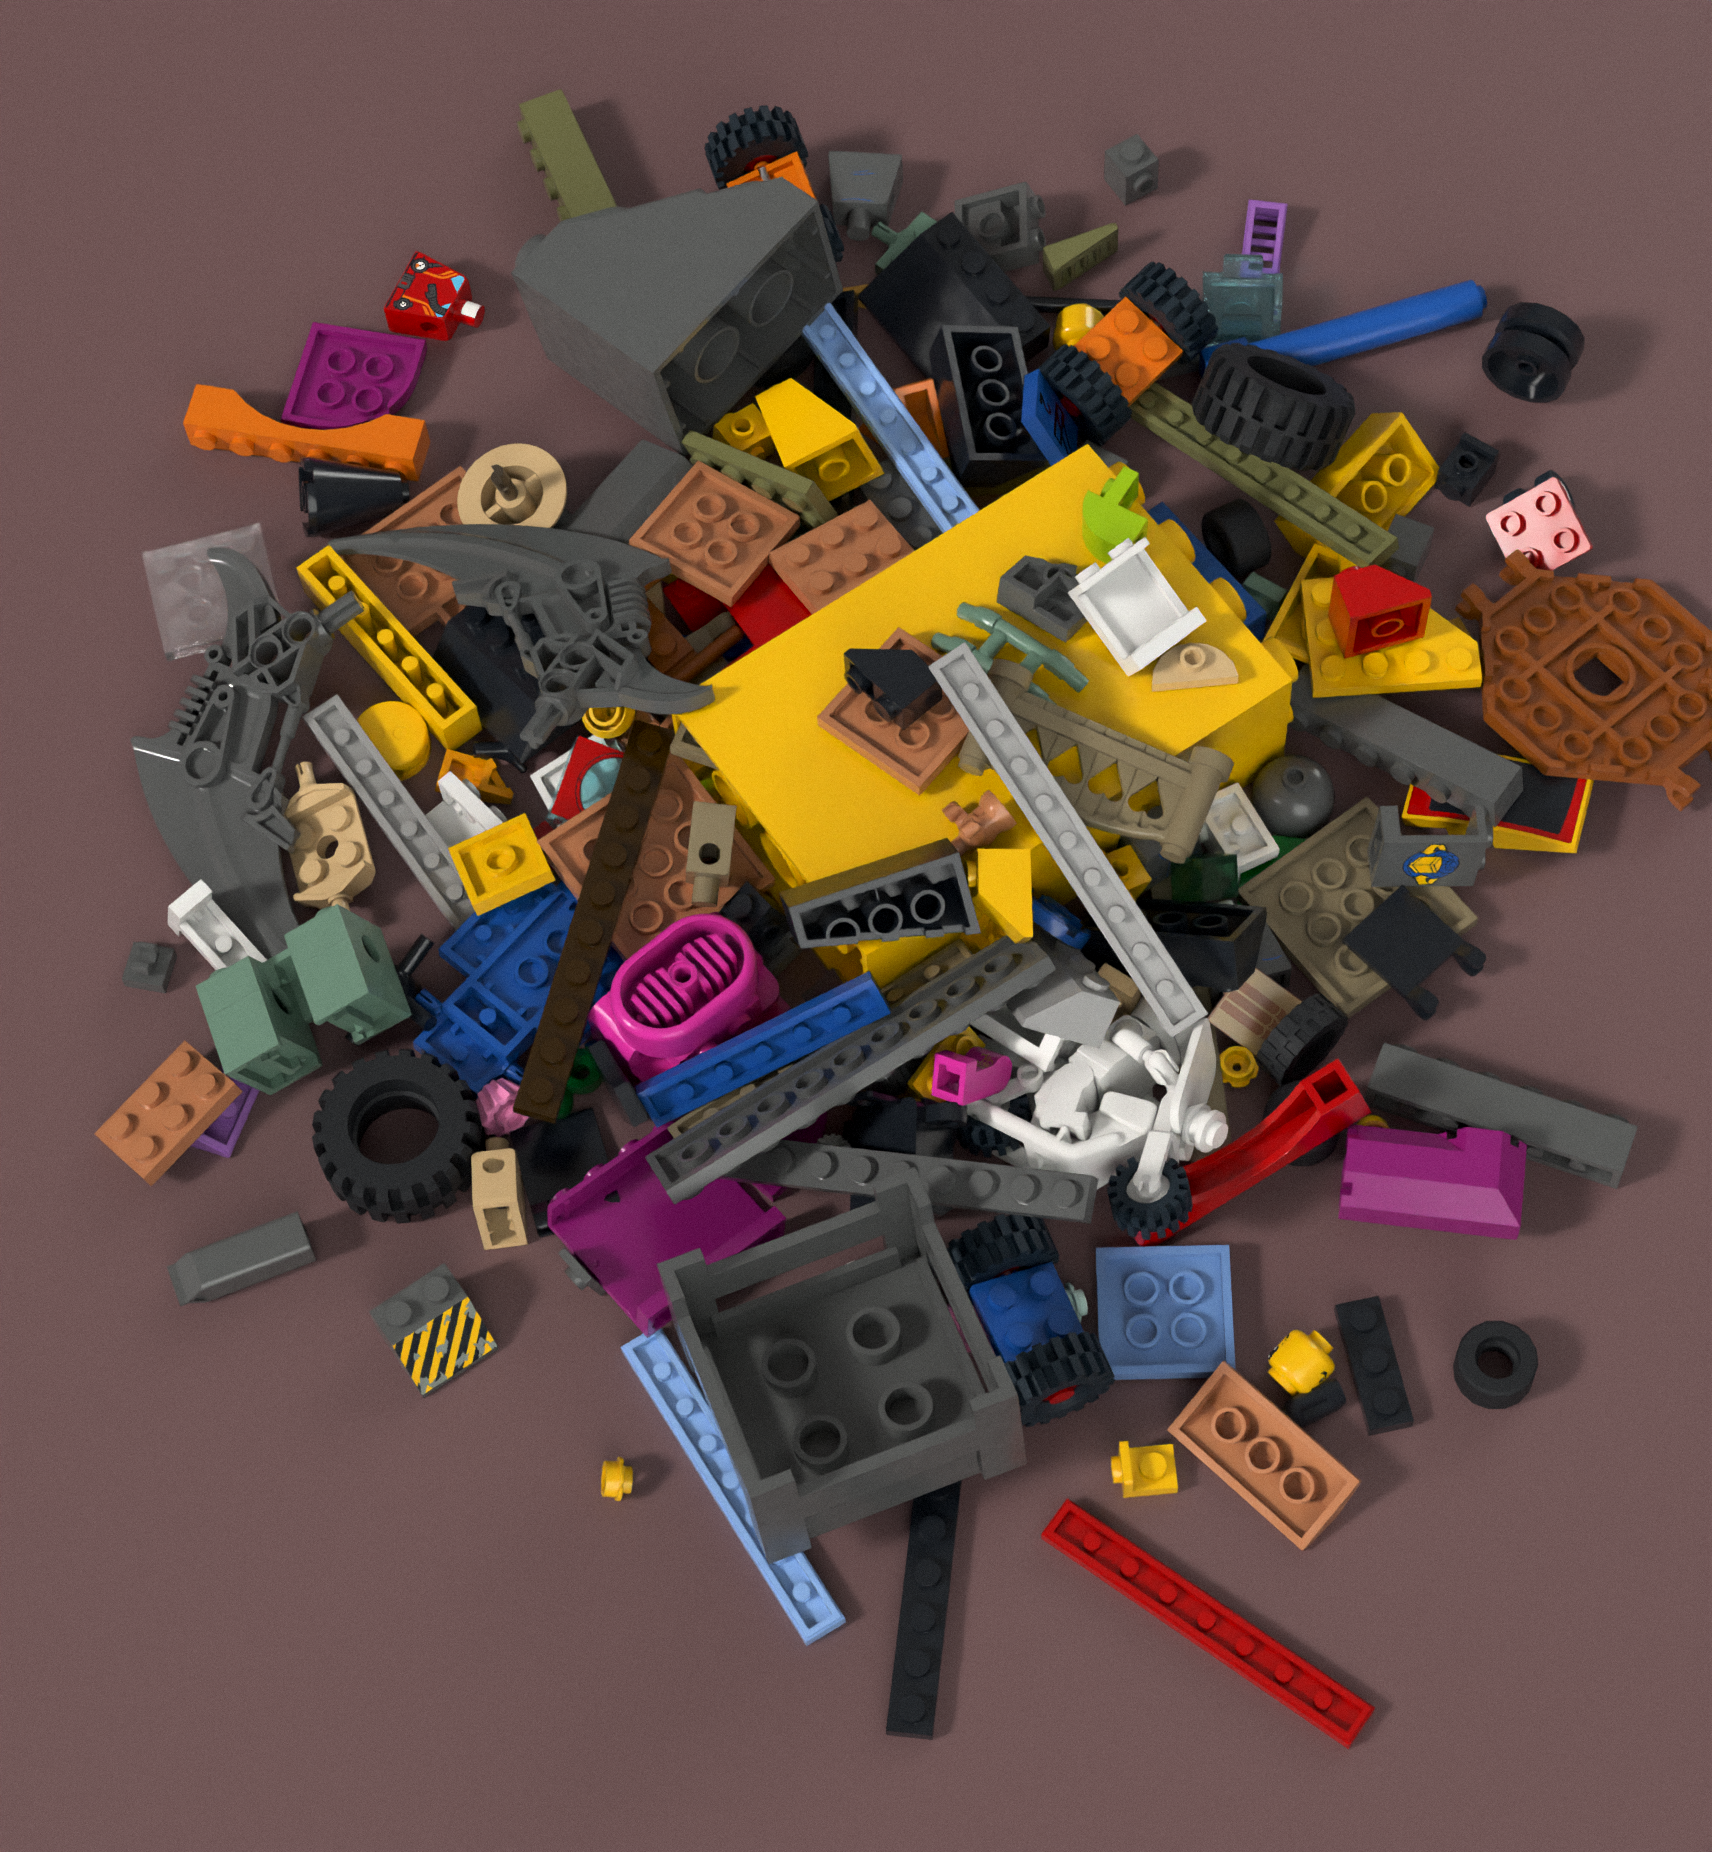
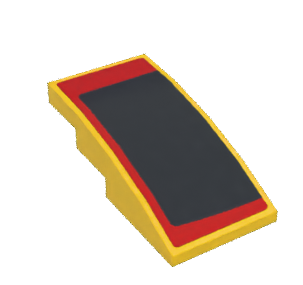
(1542, 818)

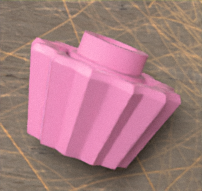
(496, 1107)

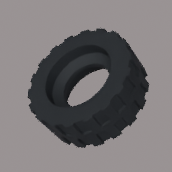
(1302, 1040)

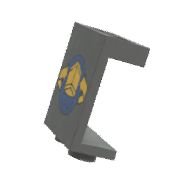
(1426, 858)

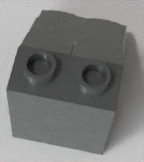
(679, 298)

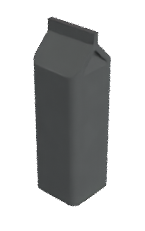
(241, 1260)

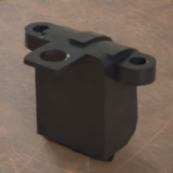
(903, 1127)

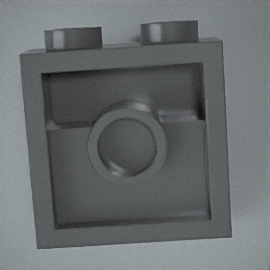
(1006, 224)

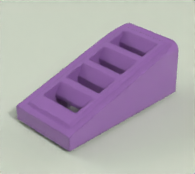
(1266, 212)

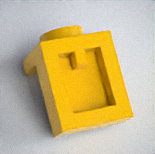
(1145, 1470)

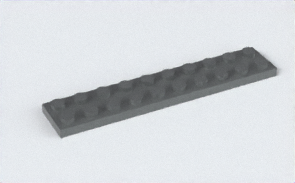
(847, 1066)

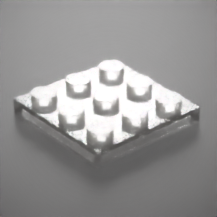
(189, 592)

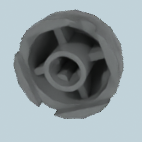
(1293, 796)

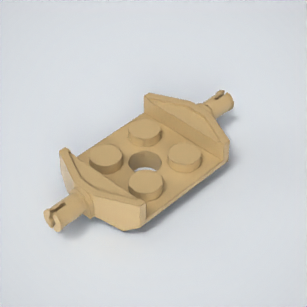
(324, 816)

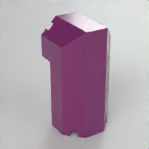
(1434, 1182)

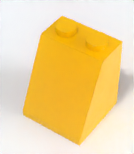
(817, 439)

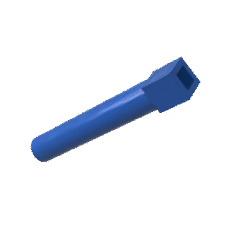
(1373, 326)

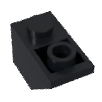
(894, 681)

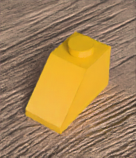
(1003, 889)

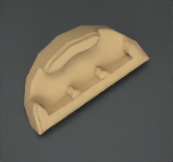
(1193, 667)

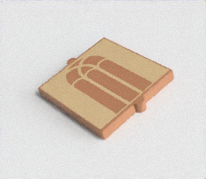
(1252, 1010)

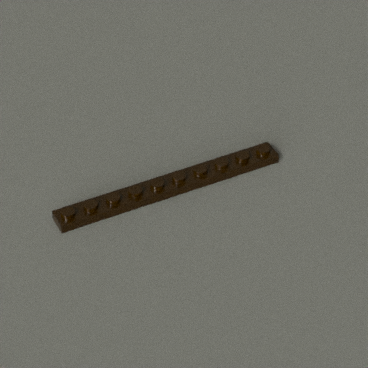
(594, 923)

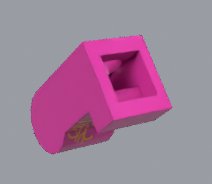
(970, 1076)

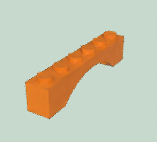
(226, 422)

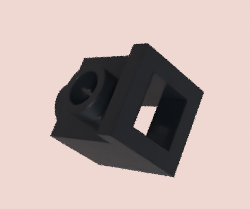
(1467, 470)

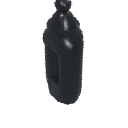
(1316, 1404)

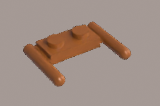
(672, 652)

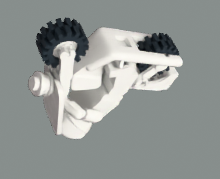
(1105, 1122)

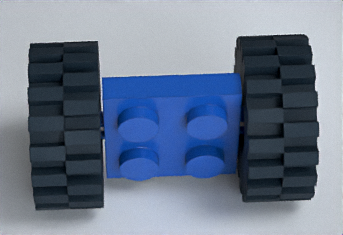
(1029, 1316)

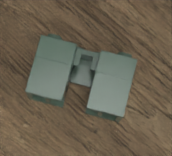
(330, 972)

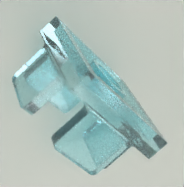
(1243, 299)

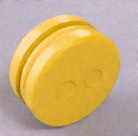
(398, 735)

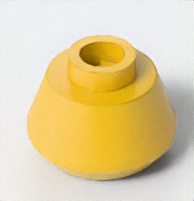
(608, 721)

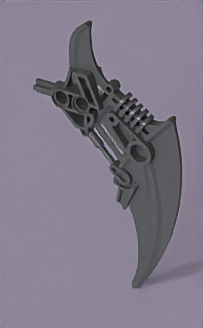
(584, 598)
(205, 772)

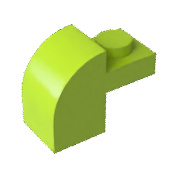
(1108, 517)

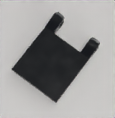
(1407, 945)
(557, 1159)

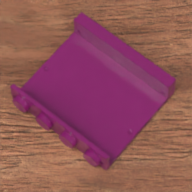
(629, 1237)

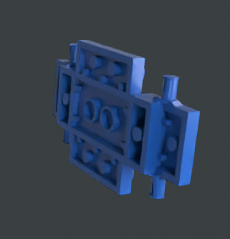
(509, 973)

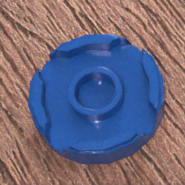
(1059, 921)

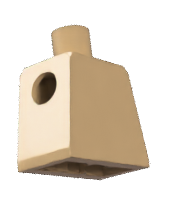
(498, 1184)

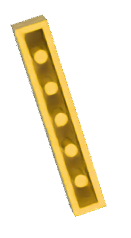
(393, 651)

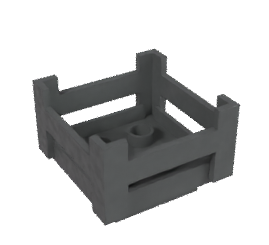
(848, 1380)

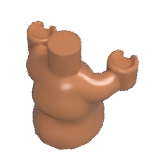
(981, 825)

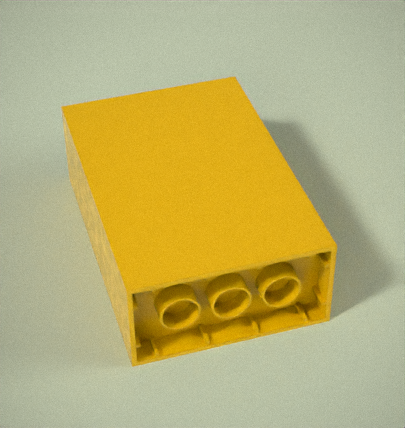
(825, 809)

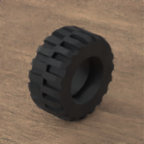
(1273, 407)
(375, 1090)

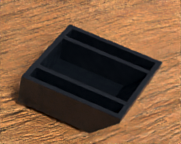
(487, 666)

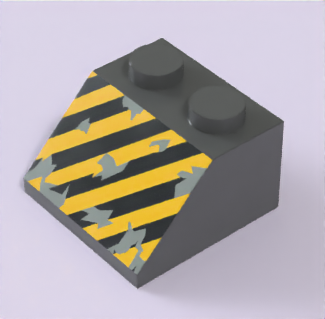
(433, 1330)

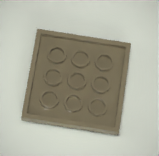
(1324, 893)

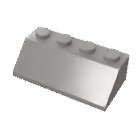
(1070, 1000)

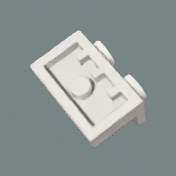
(1237, 829)

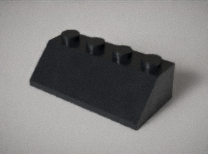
(980, 403)
(1207, 941)

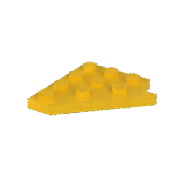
(1437, 662)

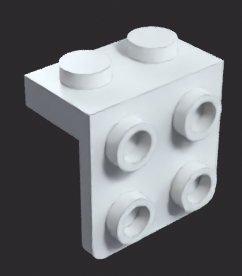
(462, 811)

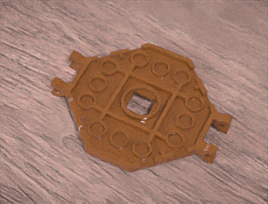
(1554, 627)

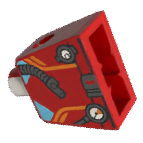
(431, 301)

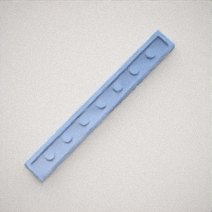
(888, 420)
(693, 1425)

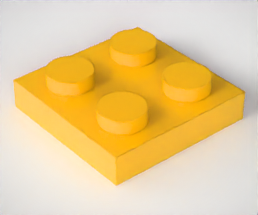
(501, 864)

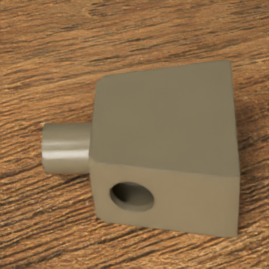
(710, 838)

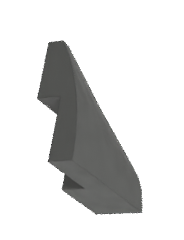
(1041, 595)

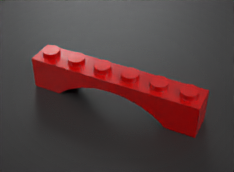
(1306, 1118)

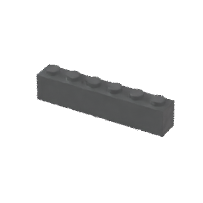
(1409, 749)
(1454, 1098)

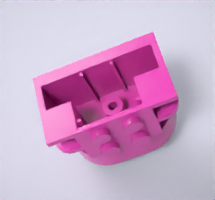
(684, 996)

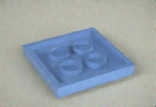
(1165, 1310)

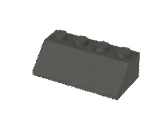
(630, 493)

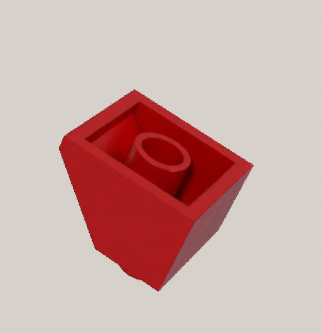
(1376, 609)

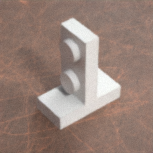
(209, 928)

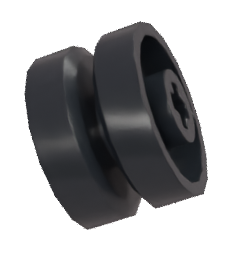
(1533, 352)

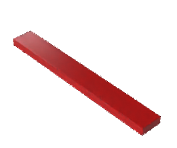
(1208, 1623)

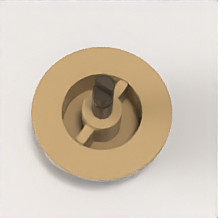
(513, 488)

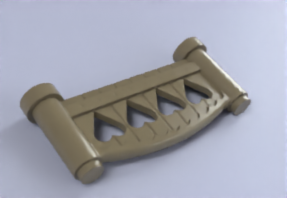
(1183, 786)

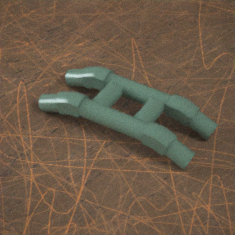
(1004, 632)

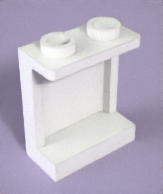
(1133, 606)
(1039, 1048)

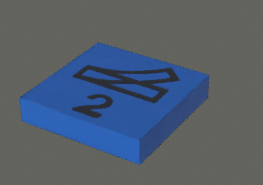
(1047, 419)

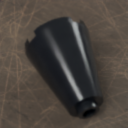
(346, 494)

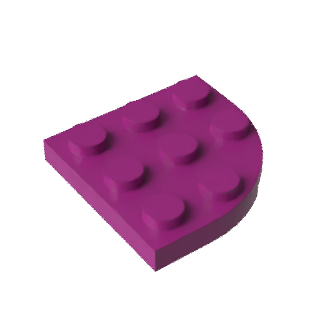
(352, 377)

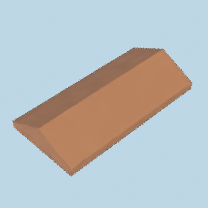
(1264, 1456)

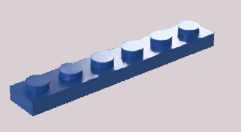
(763, 1049)

